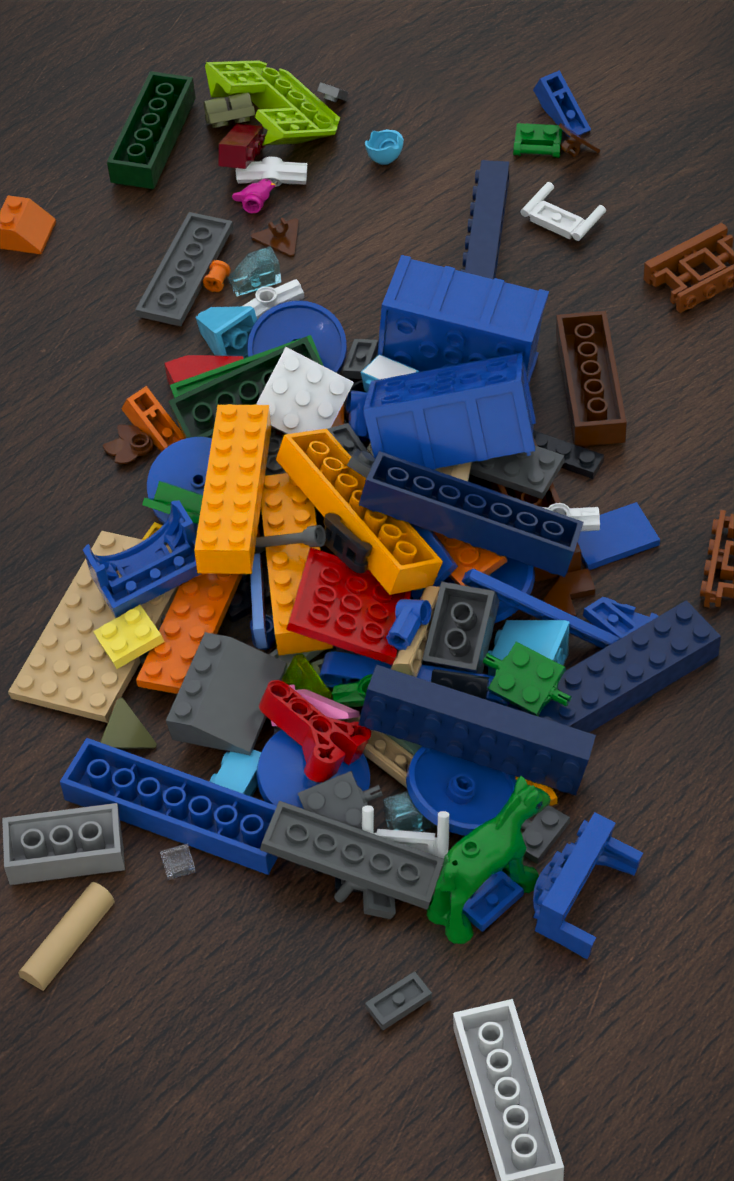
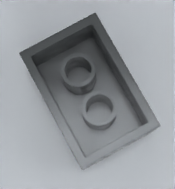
(461, 628)

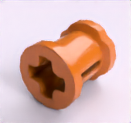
(218, 272)

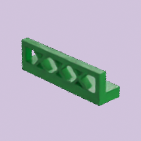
(167, 493)

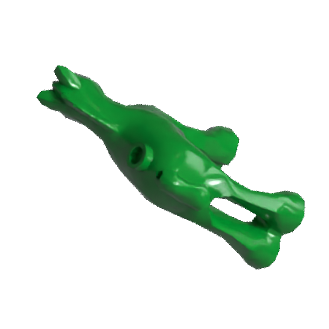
(480, 854)

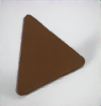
(573, 144)
(280, 237)

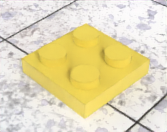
(128, 636)

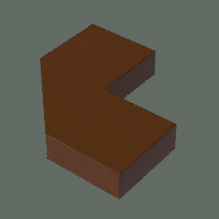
(572, 586)

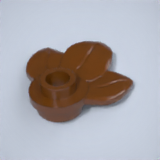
(129, 444)

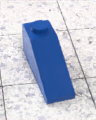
(560, 103)

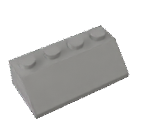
(63, 844)

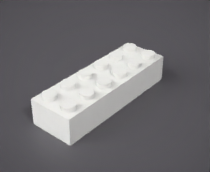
(507, 1094)

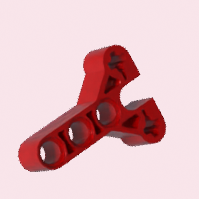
(323, 739)

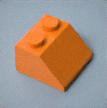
(24, 225)

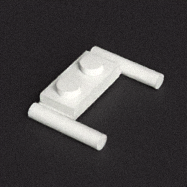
(557, 219)
(419, 840)

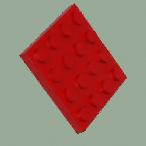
(344, 607)

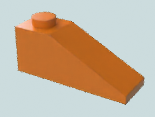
(151, 418)

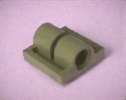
(218, 114)

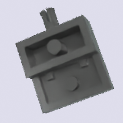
(339, 799)

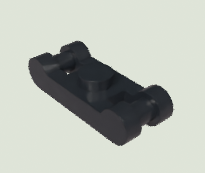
(346, 544)

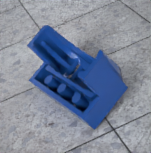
(147, 567)
(568, 872)

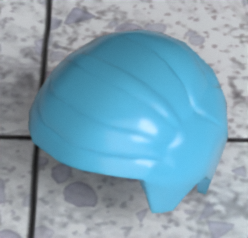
(384, 146)

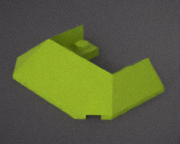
(285, 104)

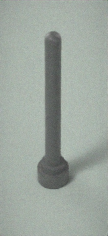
(312, 536)

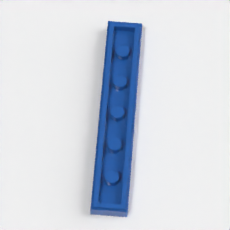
(539, 608)

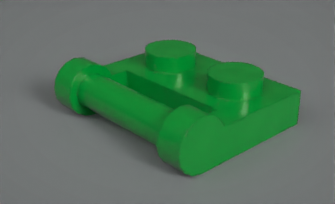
(537, 139)

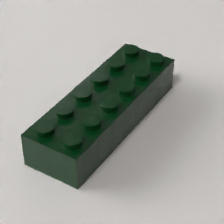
(151, 130)
(197, 408)

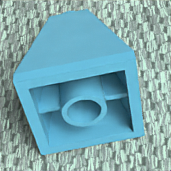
(227, 329)

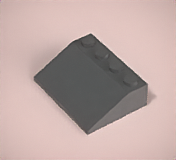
(223, 695)

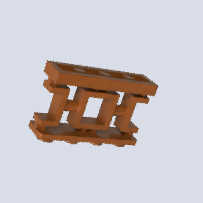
(689, 255)
(719, 561)

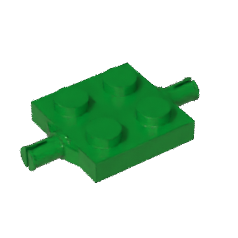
(526, 679)

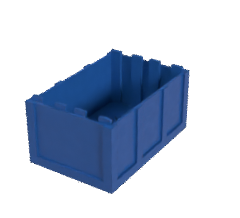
(455, 317)
(453, 413)

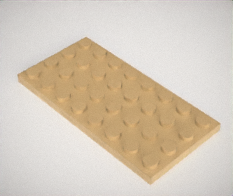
(68, 663)

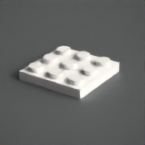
(303, 394)

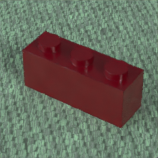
(241, 146)

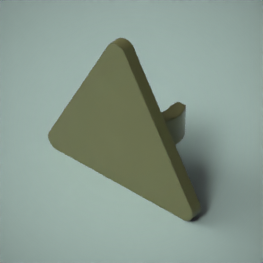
(126, 730)

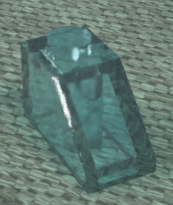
(255, 271)
(403, 815)

